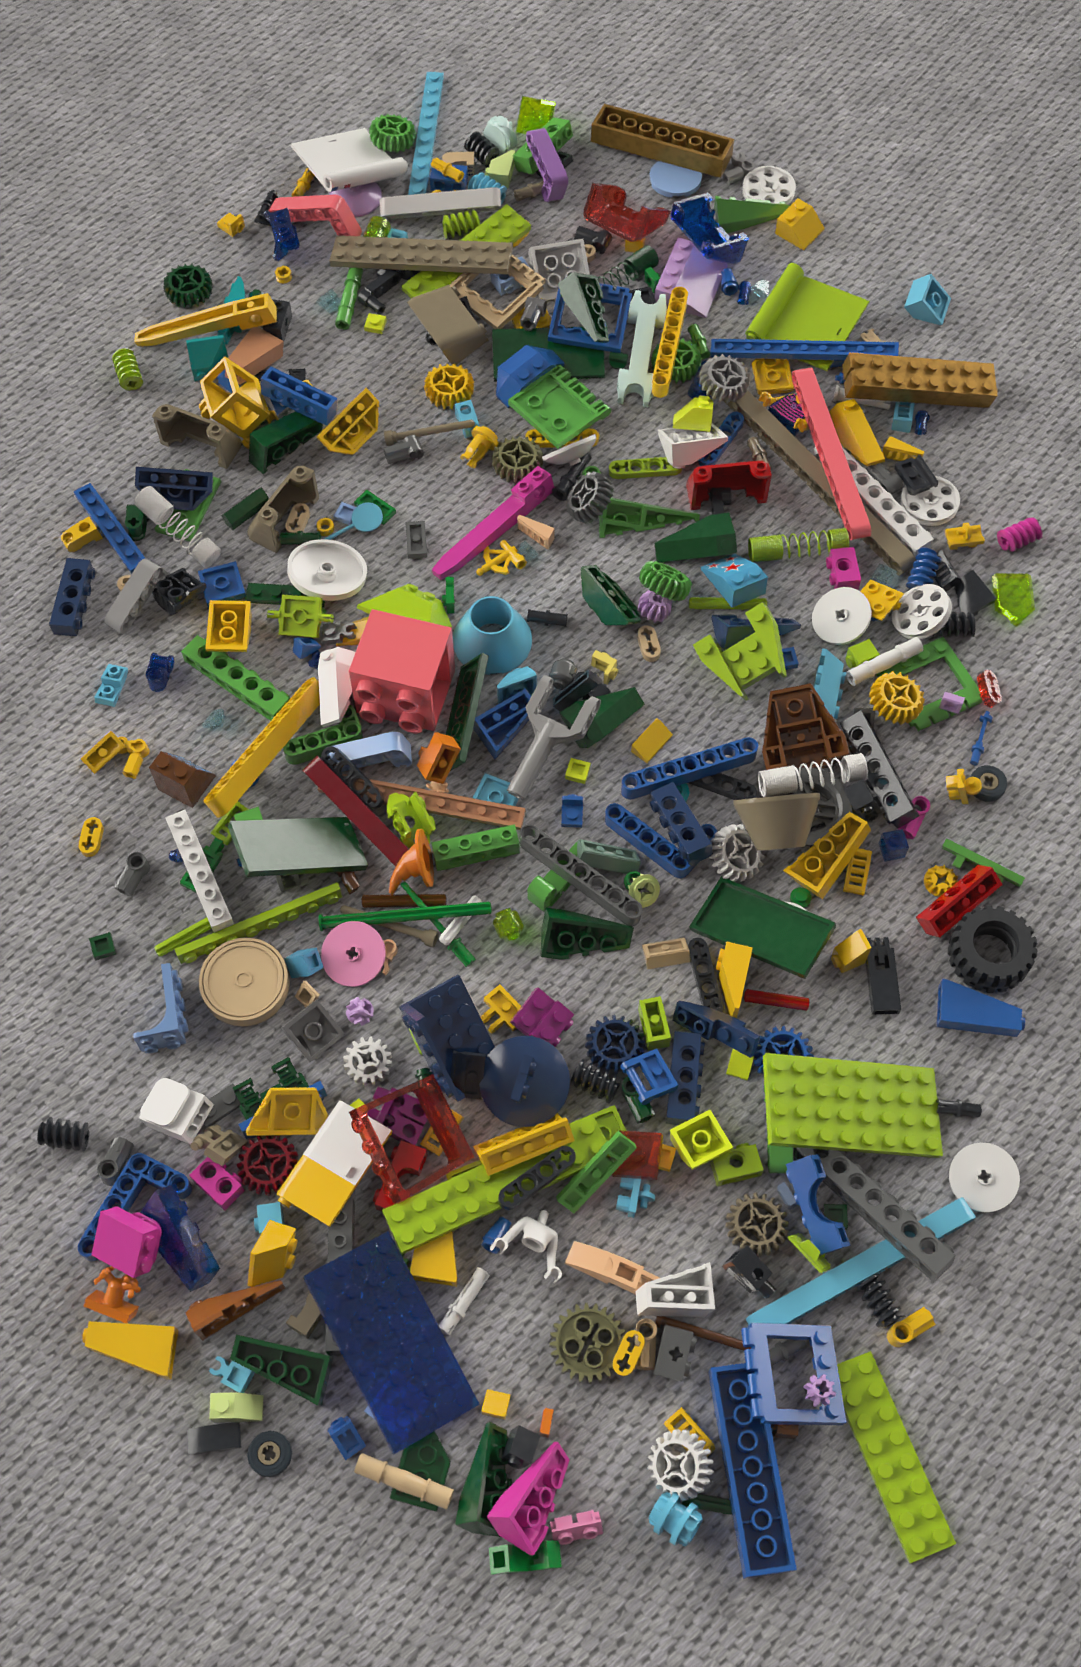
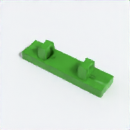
(965, 854)
(595, 1172)

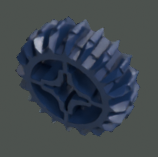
(609, 1036)

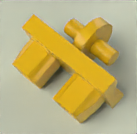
(964, 536)
(959, 786)

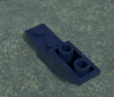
(716, 1025)

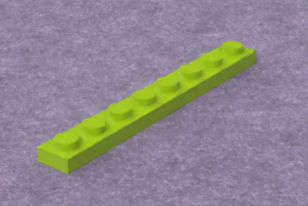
(267, 920)

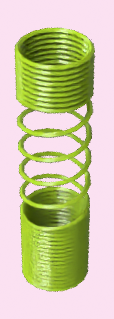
(771, 547)

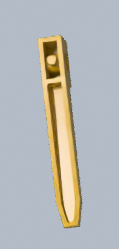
(244, 313)

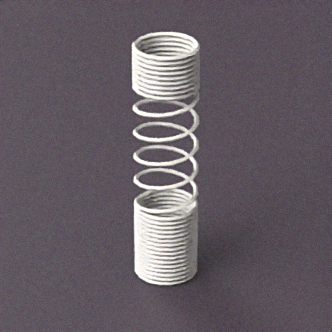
(159, 511)
(784, 779)

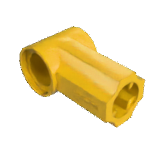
(911, 1327)

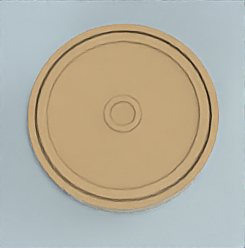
(244, 981)

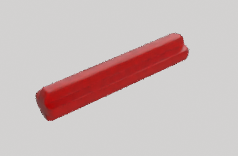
(776, 999)

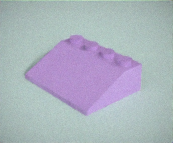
(693, 272)

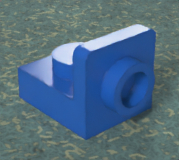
(572, 811)
(346, 1437)

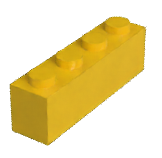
(829, 855)

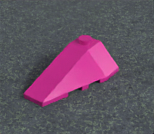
(525, 1506)

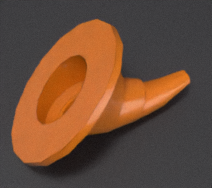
(414, 863)

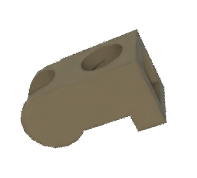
(307, 1319)

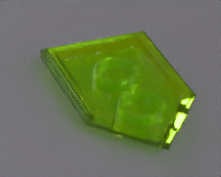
(1013, 596)

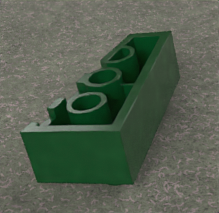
(290, 1367)

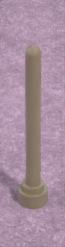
(393, 437)
(429, 936)

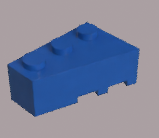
(502, 723)

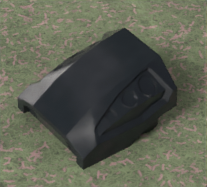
(177, 591)

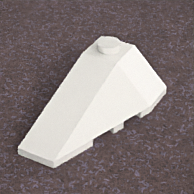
(334, 684)

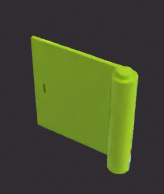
(806, 311)

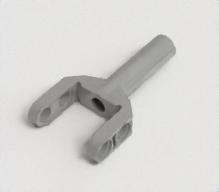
(547, 734)

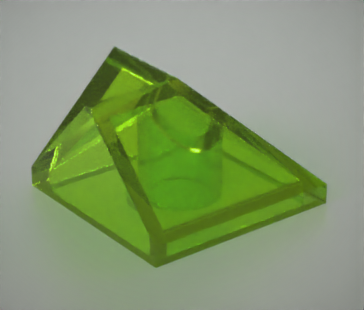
(534, 114)

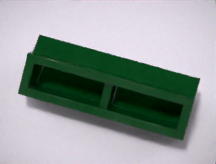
(245, 509)

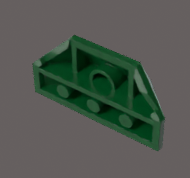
(607, 598)

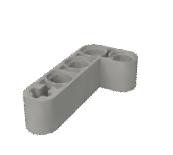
(134, 595)

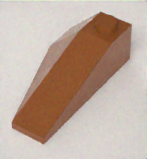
(219, 1311)

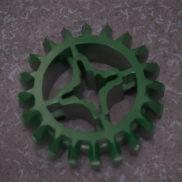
(186, 280)

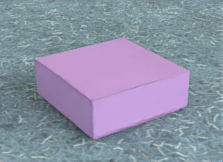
(951, 702)

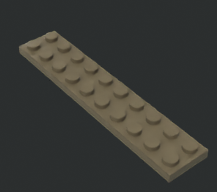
(421, 254)

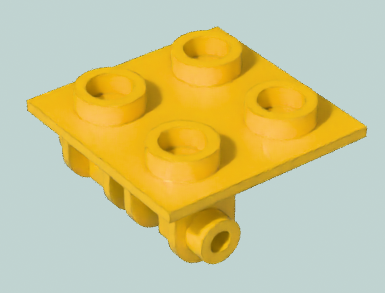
(881, 599)

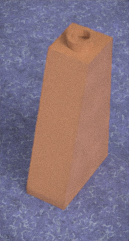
(256, 352)

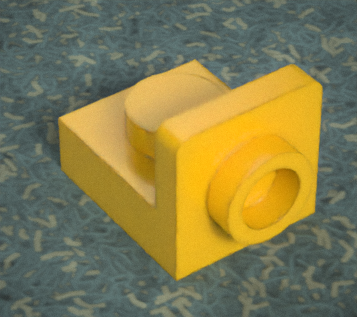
(232, 224)

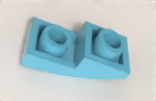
(111, 686)

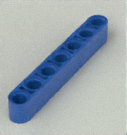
(697, 761)

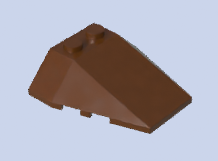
(801, 730)

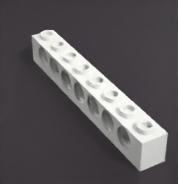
(886, 508)

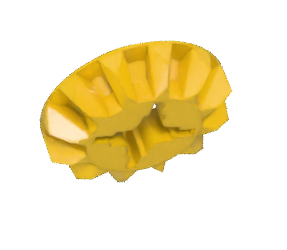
(931, 879)

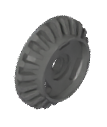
(827, 812)

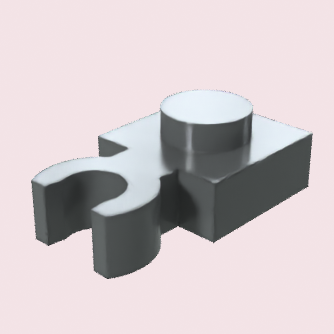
(335, 632)

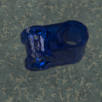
(159, 668)

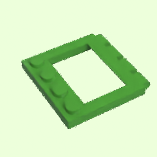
(932, 651)

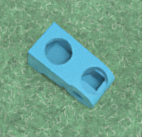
(467, 414)

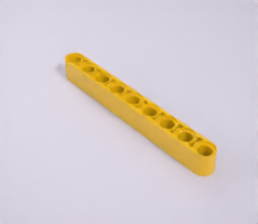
(264, 749)

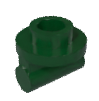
(618, 360)

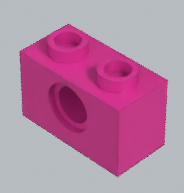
(846, 560)

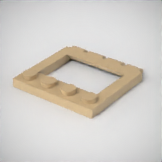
(485, 310)

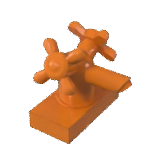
(112, 1301)

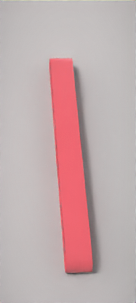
(831, 454)

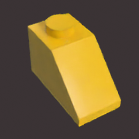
(851, 952)

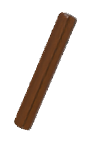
(402, 900)

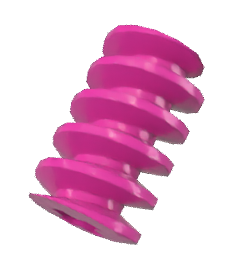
(1019, 534)

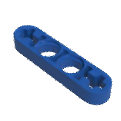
(725, 426)

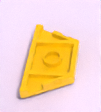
(289, 1113)

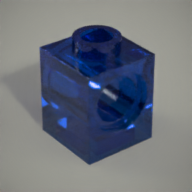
(893, 845)

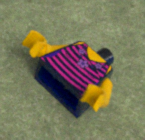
(786, 411)

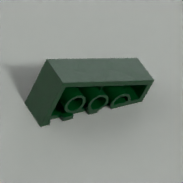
(280, 437)

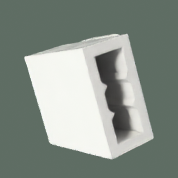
(175, 1110)

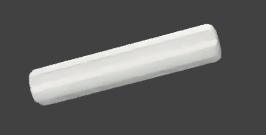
(456, 925)

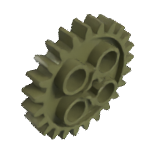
(569, 1333)

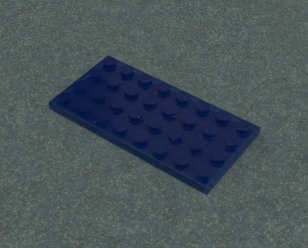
(391, 1342)

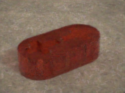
(989, 688)

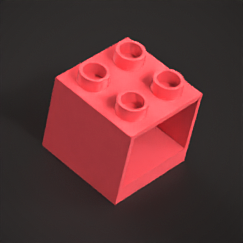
(402, 671)

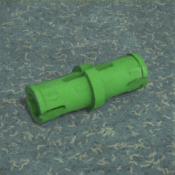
(699, 340)

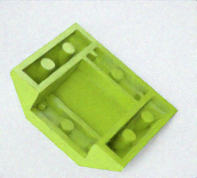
(410, 603)

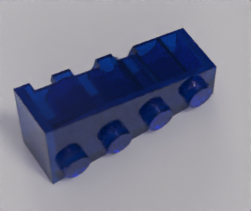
(180, 1239)

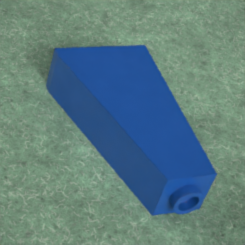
(975, 1012)

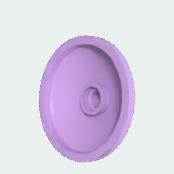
(361, 198)

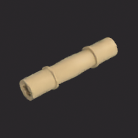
(404, 1481)

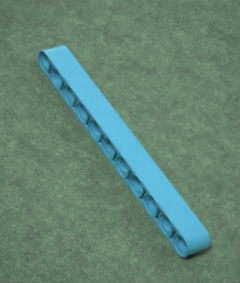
(857, 1269)

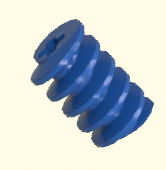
(923, 568)

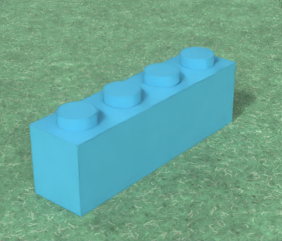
(828, 680)

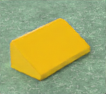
(651, 741)
(103, 752)

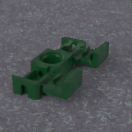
(251, 1099)

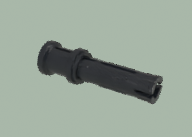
(569, 479)

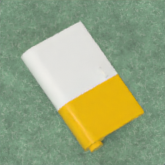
(330, 1167)

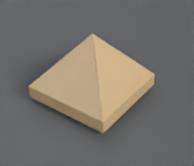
(306, 994)

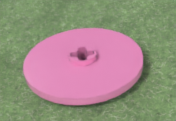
(336, 955)

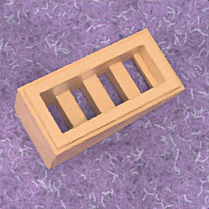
(537, 531)

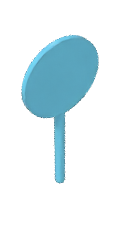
(365, 518)

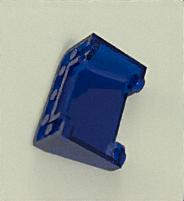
(698, 224)

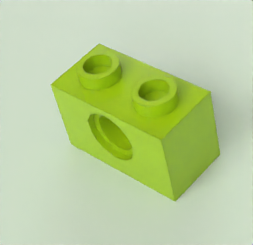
(654, 1023)
(751, 1165)

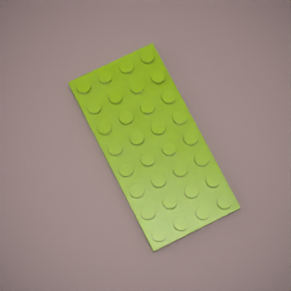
(851, 1106)

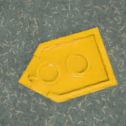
(772, 376)

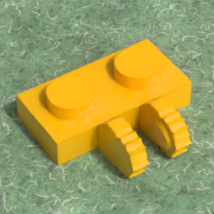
(503, 1005)

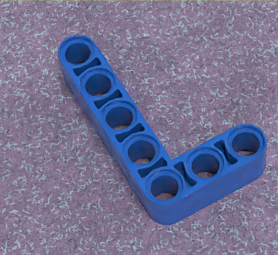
(658, 844)
(127, 1198)

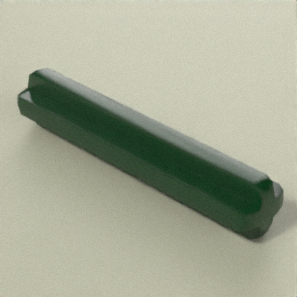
(710, 1503)

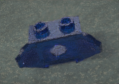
(283, 231)

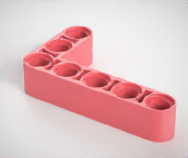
(320, 209)

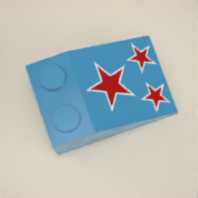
(736, 579)

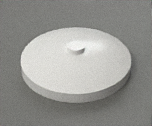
(327, 569)

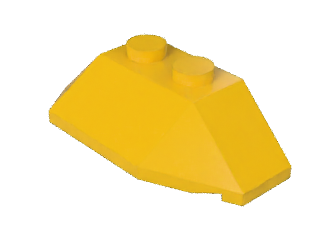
(352, 425)

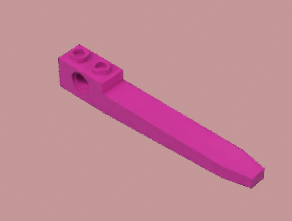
(524, 499)

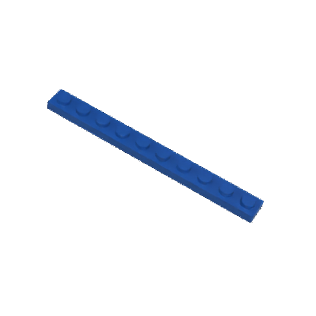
(798, 349)

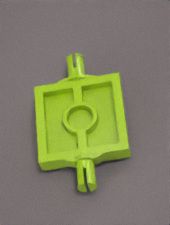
(300, 616)

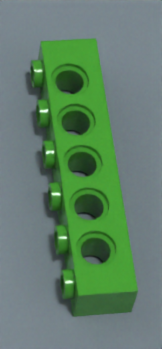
(196, 654)

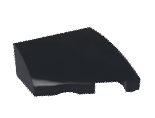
(973, 594)

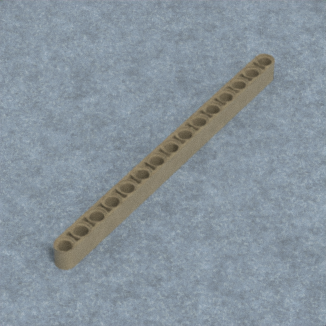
(810, 469)

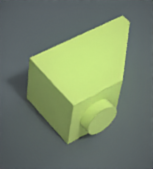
(502, 168)
(235, 1407)

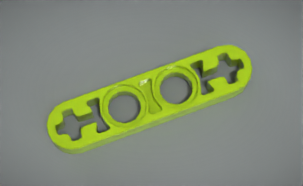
(645, 471)

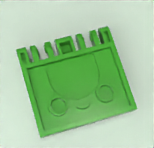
(558, 407)

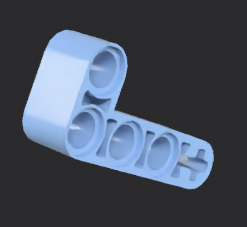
(377, 749)

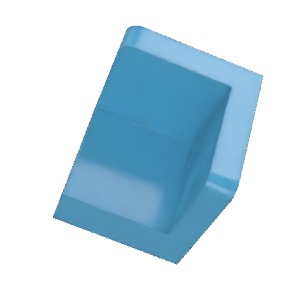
(304, 963)

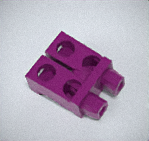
(400, 1115)

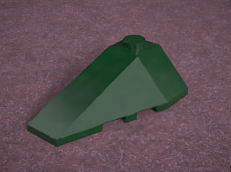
(612, 712)
(575, 933)
(484, 1482)

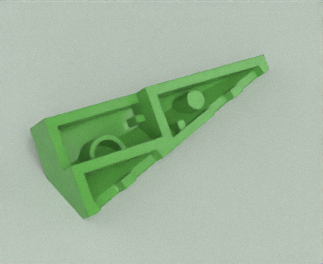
(739, 214)
(630, 515)

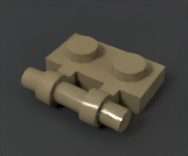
(224, 1147)

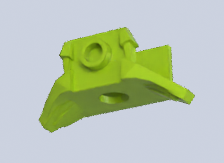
(402, 806)

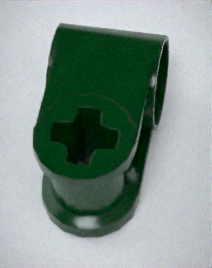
(135, 522)

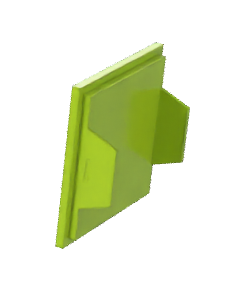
(810, 1251)

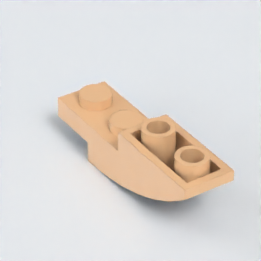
(608, 1267)

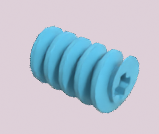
(481, 181)

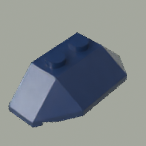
(179, 487)

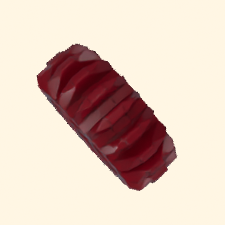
(259, 1167)

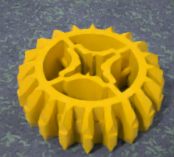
(448, 385)
(896, 698)

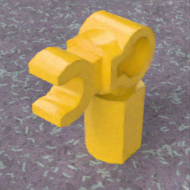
(138, 750)

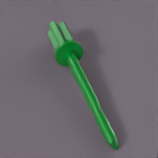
(456, 945)

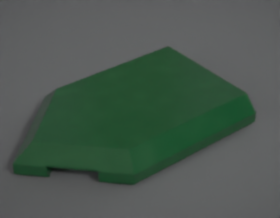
(427, 1460)

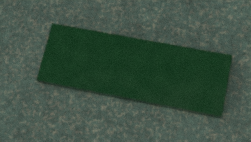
(465, 705)

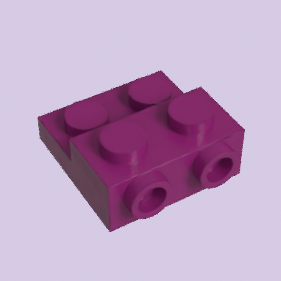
(543, 1017)

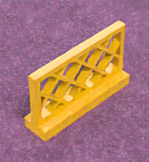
(523, 1144)

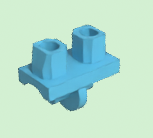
(629, 1204)

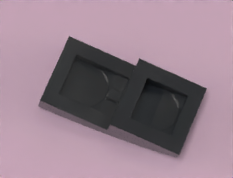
(214, 1438)

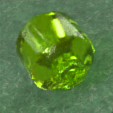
(508, 924)

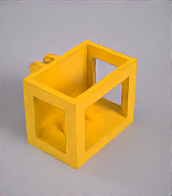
(236, 411)

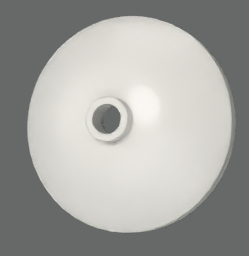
(571, 453)

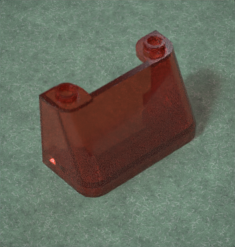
(608, 210)

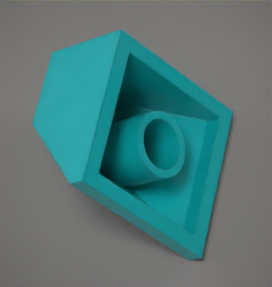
(205, 354)

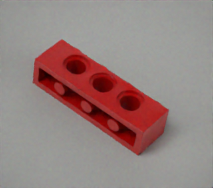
(959, 900)

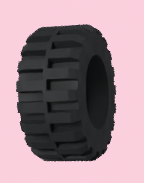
(1004, 926)

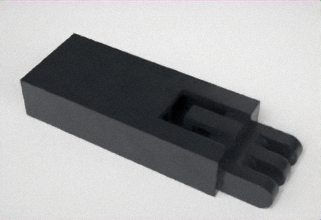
(883, 982)

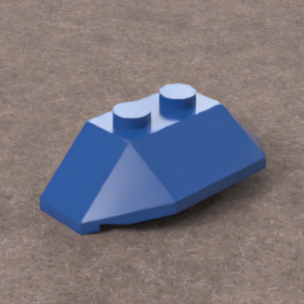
(524, 369)

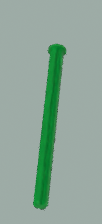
(406, 915)

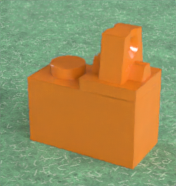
(438, 757)

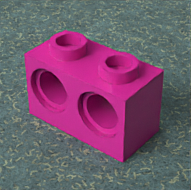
(214, 1185)

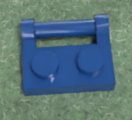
(656, 1073)

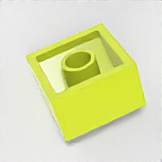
(695, 415)
(700, 1140)

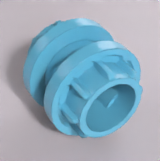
(675, 1519)

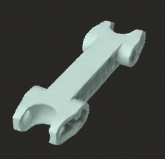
(646, 319)

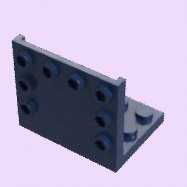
(445, 1022)

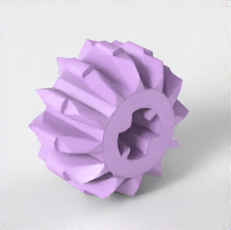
(654, 606)

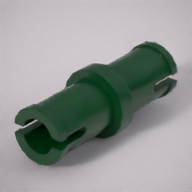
(298, 538)

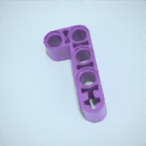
(548, 164)

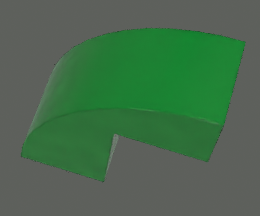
(511, 1559)

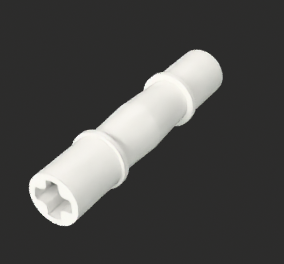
(884, 661)

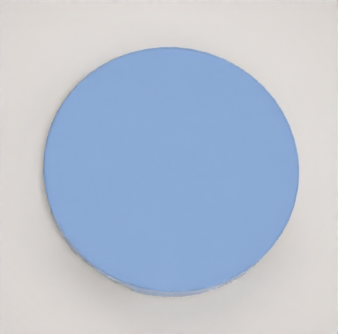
(674, 180)

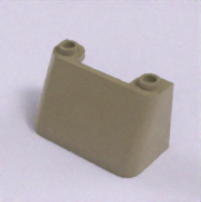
(449, 323)
(176, 424)
(297, 488)

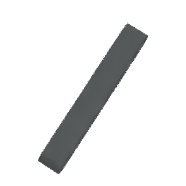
(585, 883)

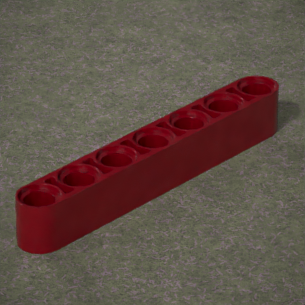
(355, 810)

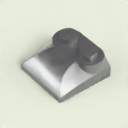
(312, 1030)

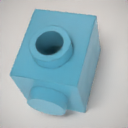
(268, 1212)

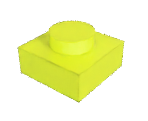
(375, 323)
(577, 770)

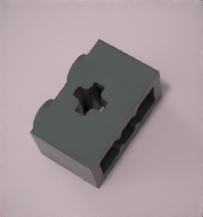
(665, 1365)

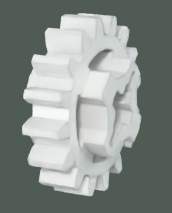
(371, 1050)

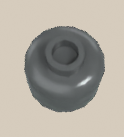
(563, 673)

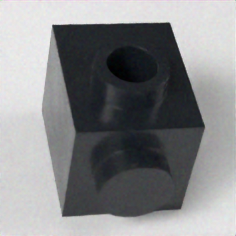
(520, 1447)

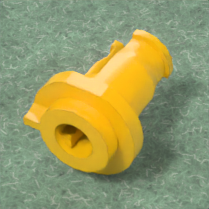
(483, 441)

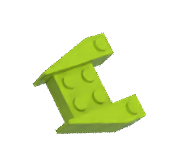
(748, 659)

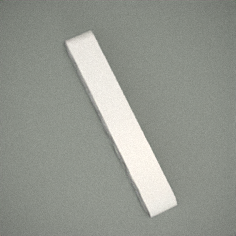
(440, 203)

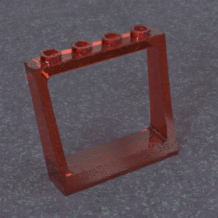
(442, 1123)

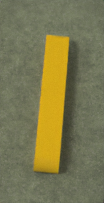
(669, 342)

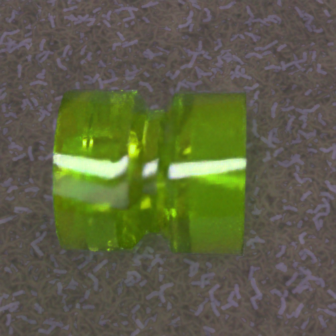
(377, 227)

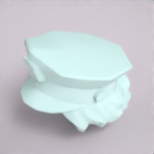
(500, 134)

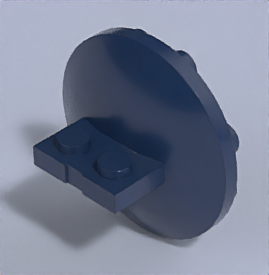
(525, 1081)

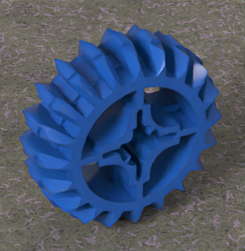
(768, 1043)

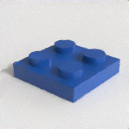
(222, 583)

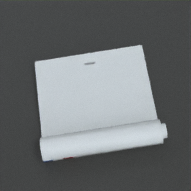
(348, 160)

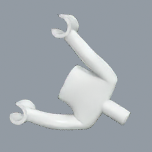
(536, 1238)

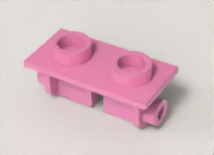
(587, 1527)

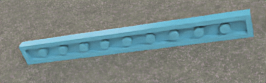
(426, 133)

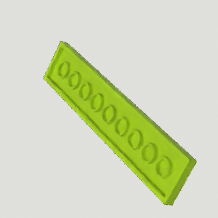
(476, 1194)

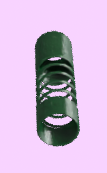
(638, 262)

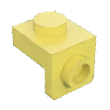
(606, 664)

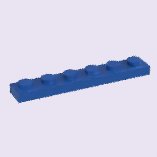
(109, 526)

